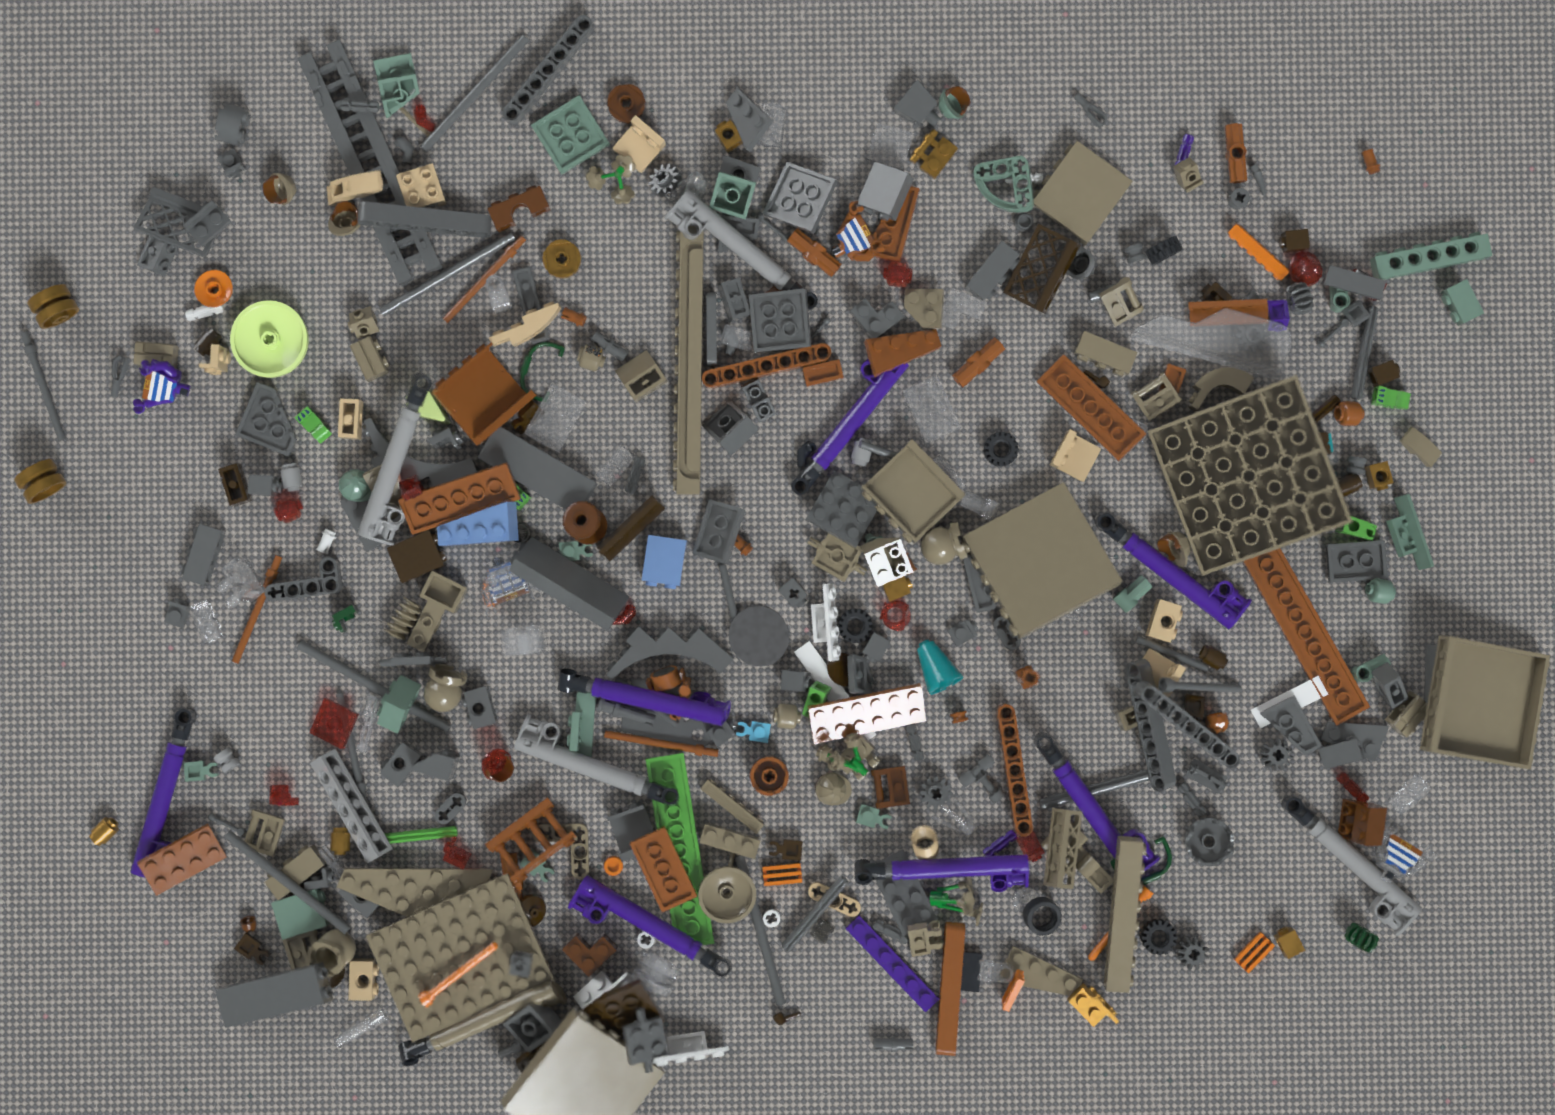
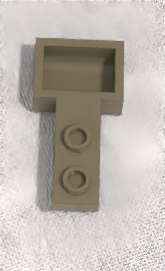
(440, 595)
(1087, 865)

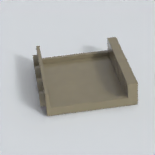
(1081, 191)
(912, 492)

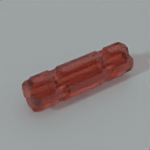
(1352, 787)

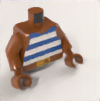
(856, 237)

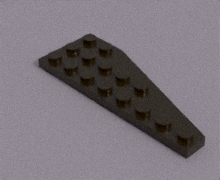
(613, 1010)

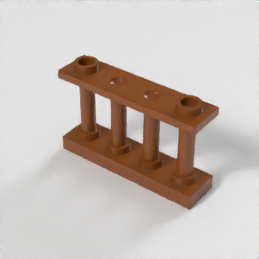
(514, 831)

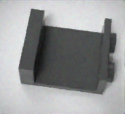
(629, 826)

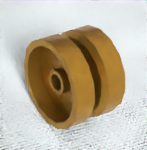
(53, 306)
(40, 481)

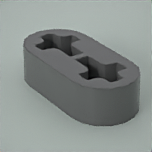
(1002, 635)
(454, 811)

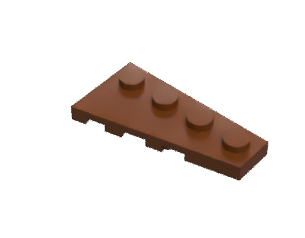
(895, 233)
(894, 350)

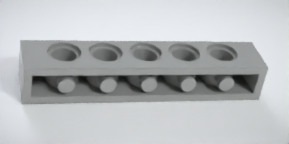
(351, 805)

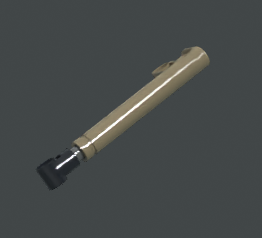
(544, 994)

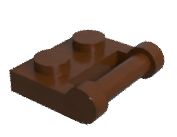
(896, 784)

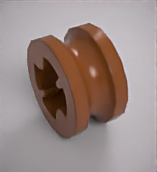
(959, 716)

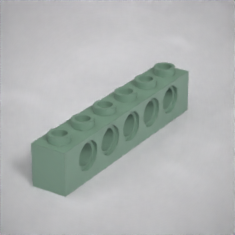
(1479, 246)

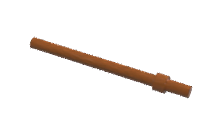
(510, 251)
(271, 574)
(699, 749)

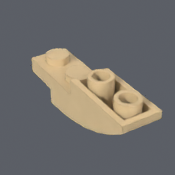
(354, 187)
(534, 323)

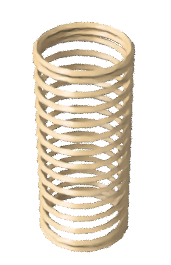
(922, 833)

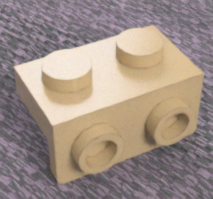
(219, 360)

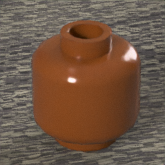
(1349, 413)

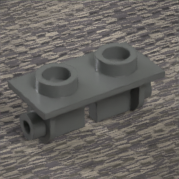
(1206, 776)

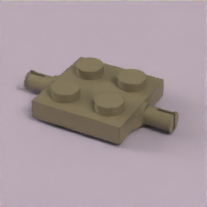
(836, 557)

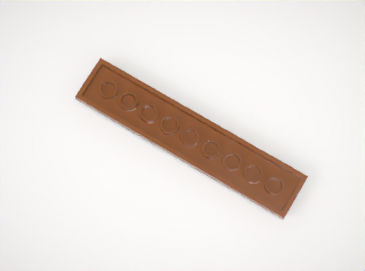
(1306, 634)

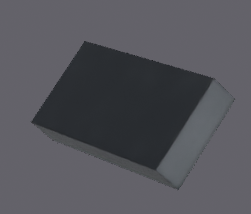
(970, 971)

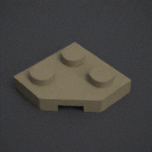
(925, 306)

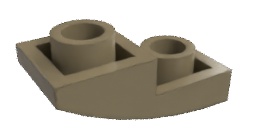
(1420, 445)

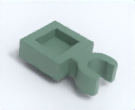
(572, 550)
(197, 770)
(869, 817)
(541, 869)

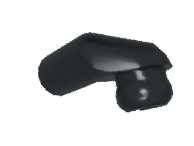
(803, 451)

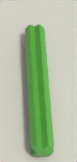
(424, 834)

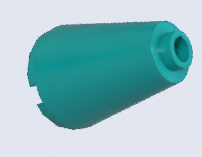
(937, 668)

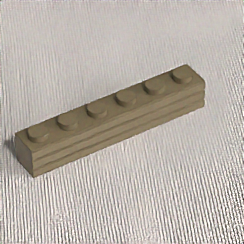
(735, 808)

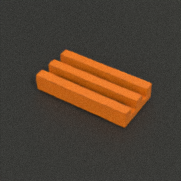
(783, 874)
(1251, 966)
(1012, 990)

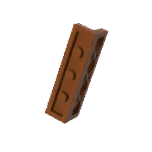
(1204, 309)

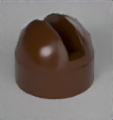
(248, 923)

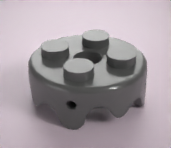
(1220, 849)

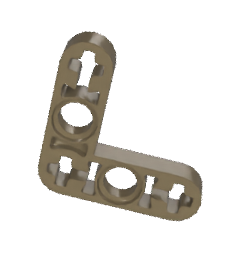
(585, 836)

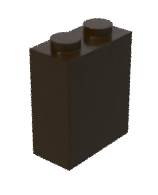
(417, 556)

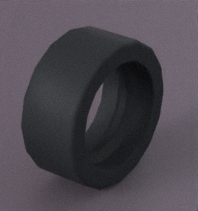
(1048, 928)

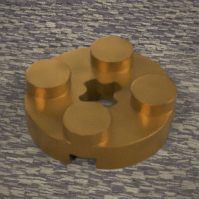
(553, 252)

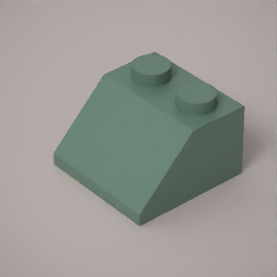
(732, 195)

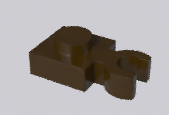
(526, 415)
(790, 849)
(249, 947)

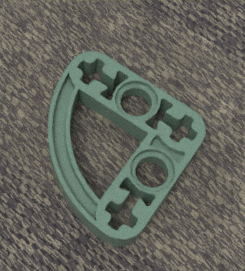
(1011, 171)

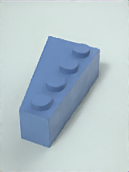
(486, 526)

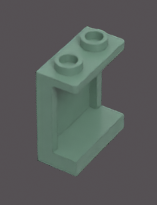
(296, 917)

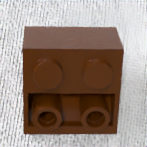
(1362, 822)

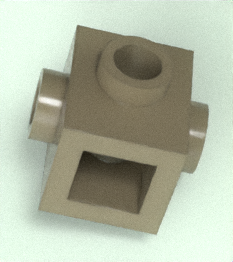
(363, 322)

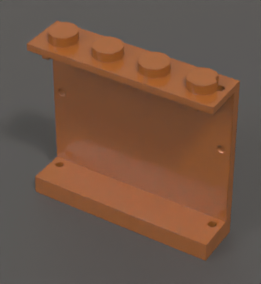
(481, 394)

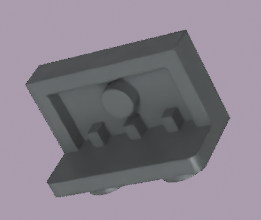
(441, 438)

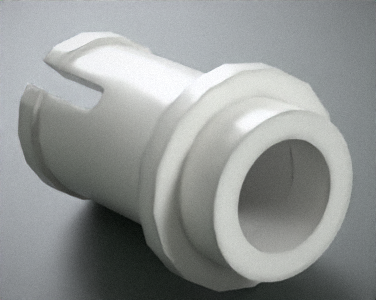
(326, 541)

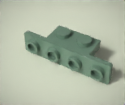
(1408, 534)
(582, 724)

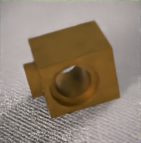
(728, 144)
(1384, 469)
(897, 588)
(1289, 942)

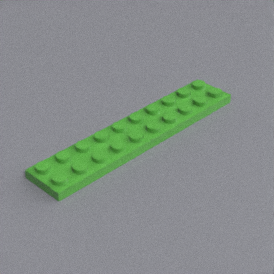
(680, 824)

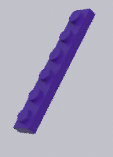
(892, 963)

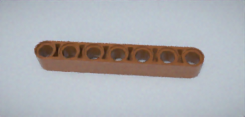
(759, 372)
(1018, 778)
(950, 989)

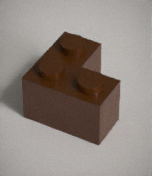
(589, 957)

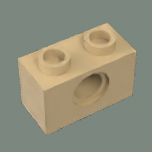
(350, 419)
(1156, 629)
(357, 989)

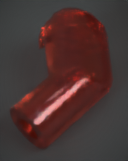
(421, 118)
(626, 616)

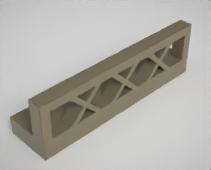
(1059, 848)

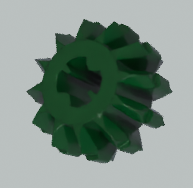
(1361, 937)

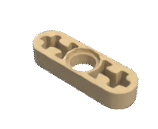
(845, 910)

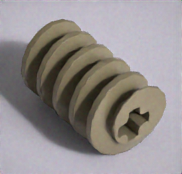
(404, 619)

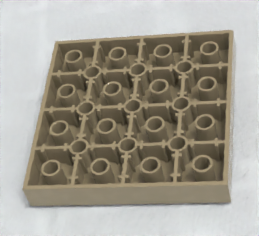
(1249, 475)

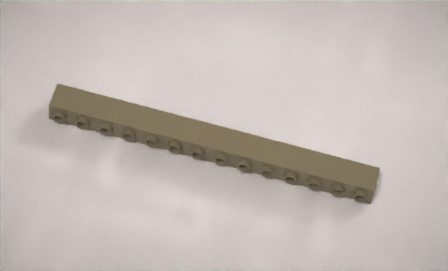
(689, 363)

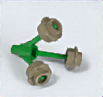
(836, 761)

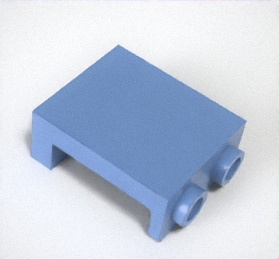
(664, 561)

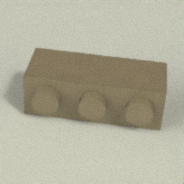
(1104, 354)
(730, 840)
(297, 869)

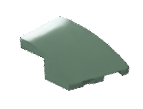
(396, 81)

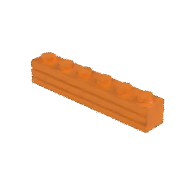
(1258, 251)

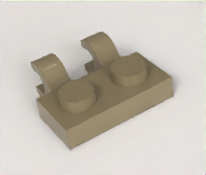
(865, 751)
(919, 938)

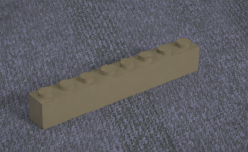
(1123, 914)

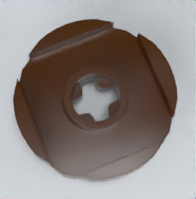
(626, 92)

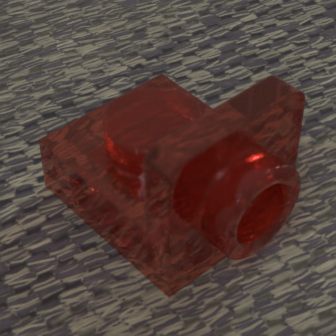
(411, 488)
(280, 796)
(1030, 846)
(456, 855)

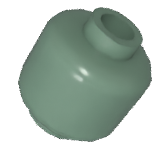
(1380, 591)

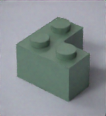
(397, 703)

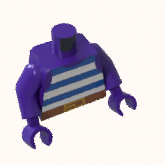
(160, 385)

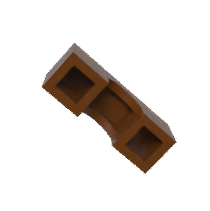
(503, 211)

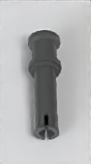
(618, 709)

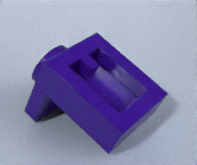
(1278, 311)

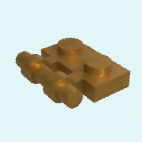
(937, 158)

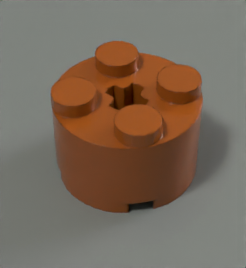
(774, 785)

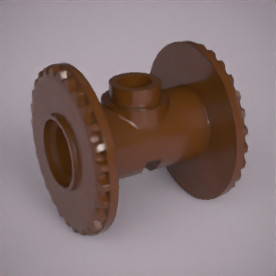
(575, 518)

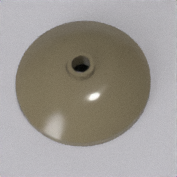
(727, 906)

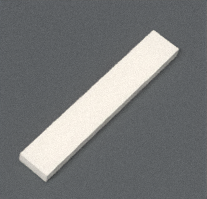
(815, 664)

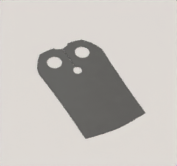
(662, 729)

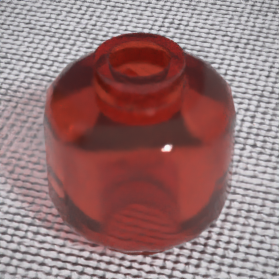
(898, 274)
(288, 509)

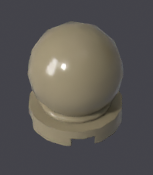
(943, 544)
(444, 688)
(334, 950)

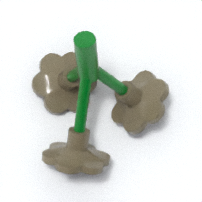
(623, 167)

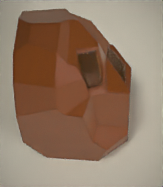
(1217, 722)

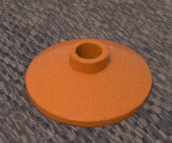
(207, 283)

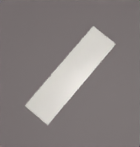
(1304, 693)

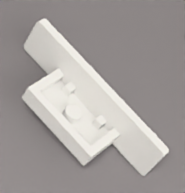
(824, 622)
(599, 985)
(688, 1046)

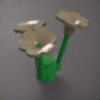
(940, 899)

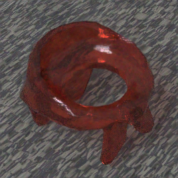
(898, 626)

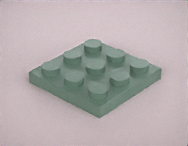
(570, 135)

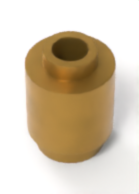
(104, 831)
(340, 840)

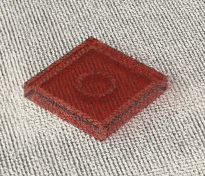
(334, 723)

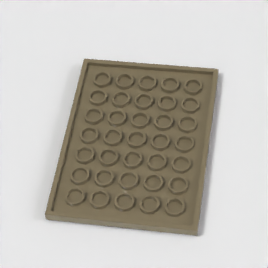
(440, 939)

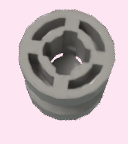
(226, 760)

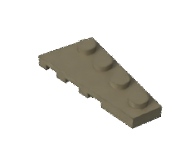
(1040, 973)

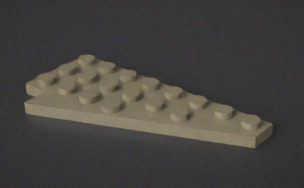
(411, 889)

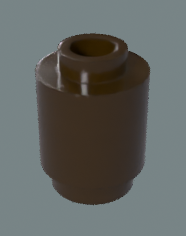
(205, 340)
(1349, 484)
(1213, 657)

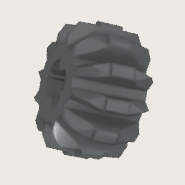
(1299, 298)
(1276, 762)
(1198, 955)

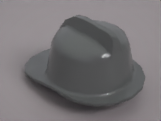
(1082, 265)

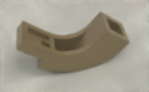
(1228, 377)

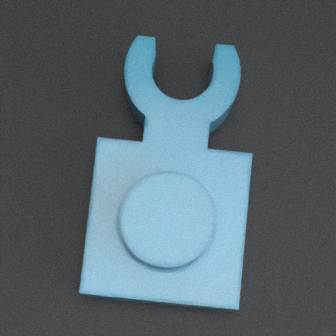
(758, 731)

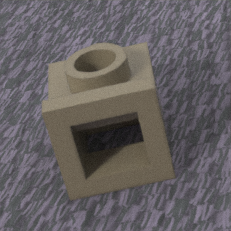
(1188, 174)

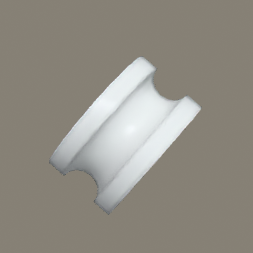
(773, 923)
(644, 945)

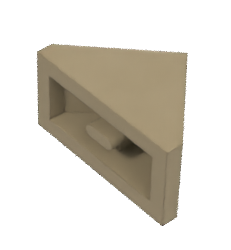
(1126, 718)

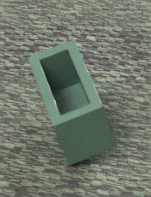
(1461, 302)

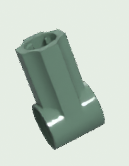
(1341, 294)
(1129, 596)
(1368, 667)

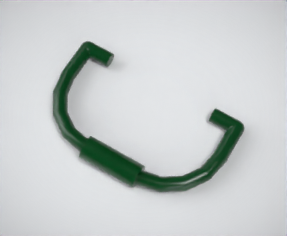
(527, 360)
(1156, 875)

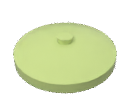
(269, 339)

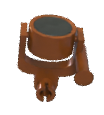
(668, 678)

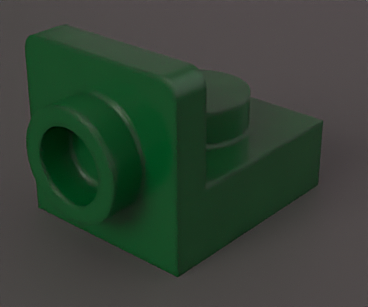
(346, 614)

